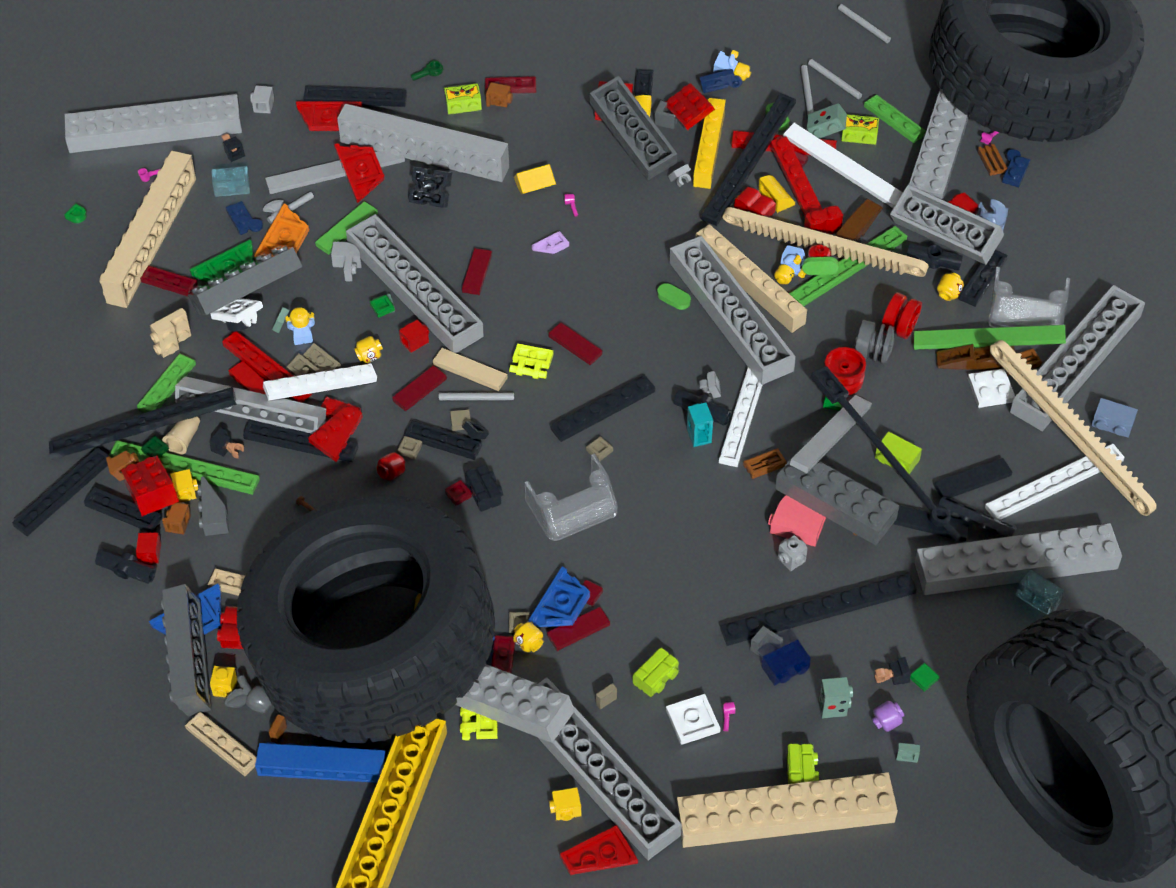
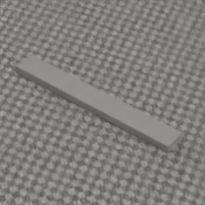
(321, 173)
(828, 436)

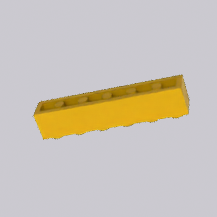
(709, 145)

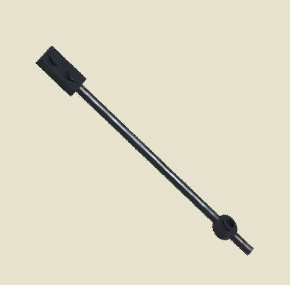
(837, 393)

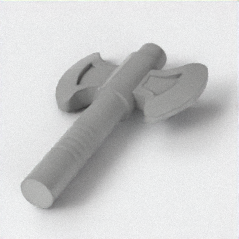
(275, 206)

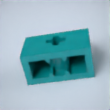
(699, 424)

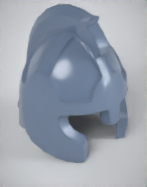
(997, 216)

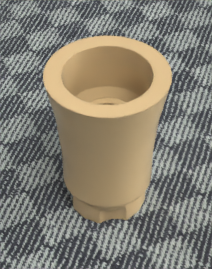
(181, 435)

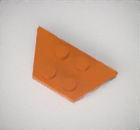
(285, 230)

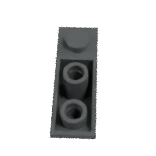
(214, 512)

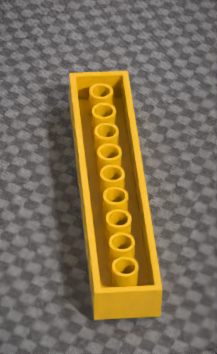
(393, 807)

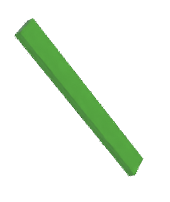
(823, 283)
(987, 336)
(212, 473)

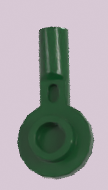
(434, 68)

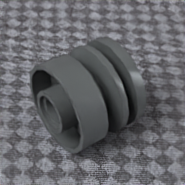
(873, 341)

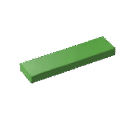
(895, 118)
(338, 232)
(166, 384)

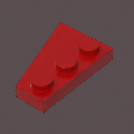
(335, 433)
(599, 853)

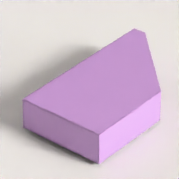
(551, 244)

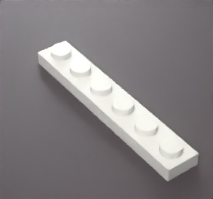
(319, 381)

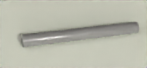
(864, 23)
(835, 79)
(807, 90)
(476, 396)

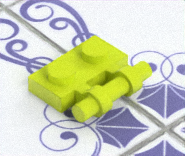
(531, 356)
(484, 727)

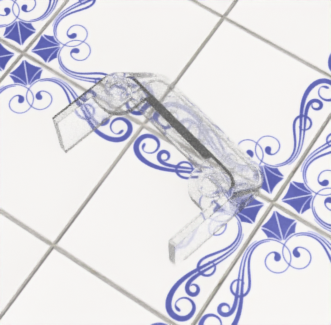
(1024, 311)
(576, 511)

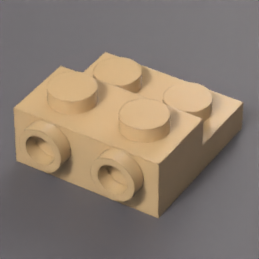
(169, 332)

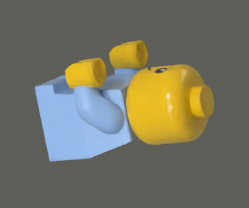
(728, 62)
(790, 265)
(301, 323)

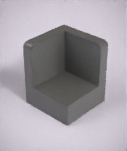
(664, 118)
(765, 642)

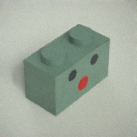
(827, 121)
(835, 697)

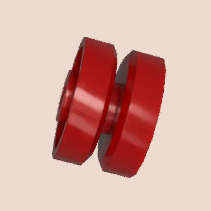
(902, 315)
(848, 367)

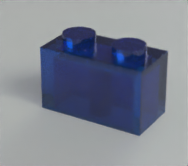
(786, 662)

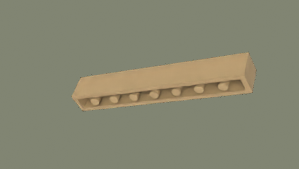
(756, 282)

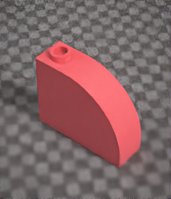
(798, 520)

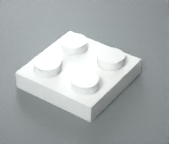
(991, 388)
(692, 719)

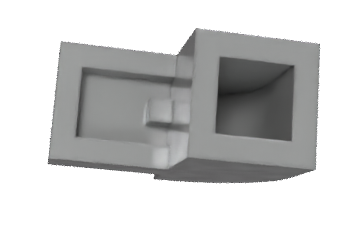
(346, 256)

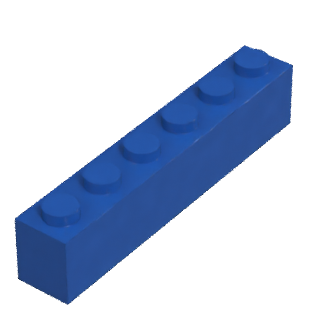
(320, 762)

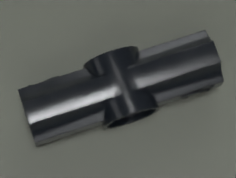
(935, 256)
(719, 414)
(125, 565)

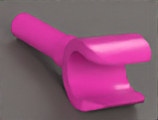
(987, 138)
(145, 175)
(569, 199)
(728, 708)

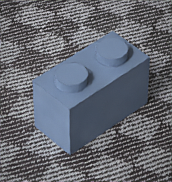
(1114, 417)

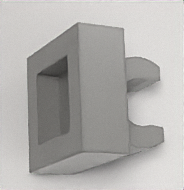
(679, 174)
(711, 385)

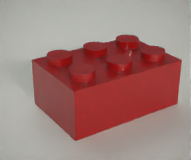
(149, 485)

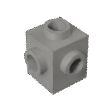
(792, 552)

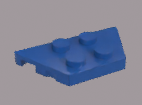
(561, 602)
(210, 609)

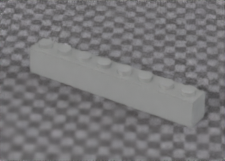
(256, 406)

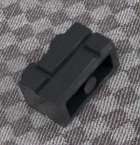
(483, 487)

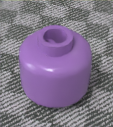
(888, 716)

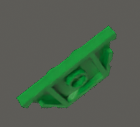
(224, 262)

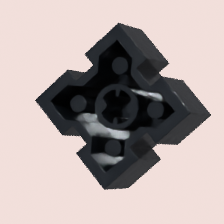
(430, 187)

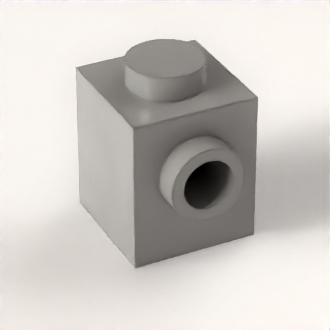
(262, 99)

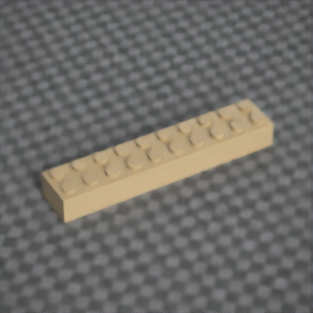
(148, 229)
(786, 809)

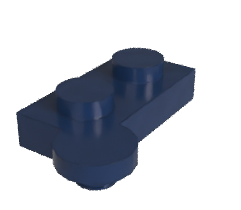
(720, 81)
(1016, 168)
(242, 218)

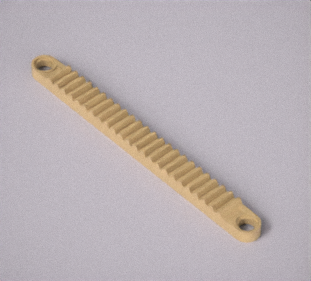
(837, 245)
(1073, 427)

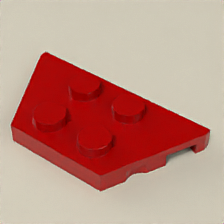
(322, 115)
(360, 169)

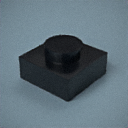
(475, 430)

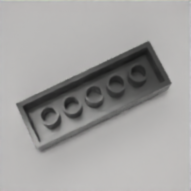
(633, 128)
(244, 280)
(839, 499)
(185, 650)

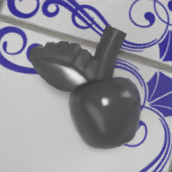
(254, 698)

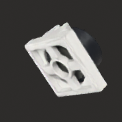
(238, 314)

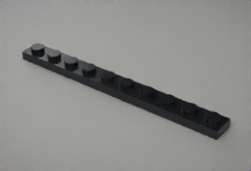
(748, 159)
(142, 423)
(819, 608)

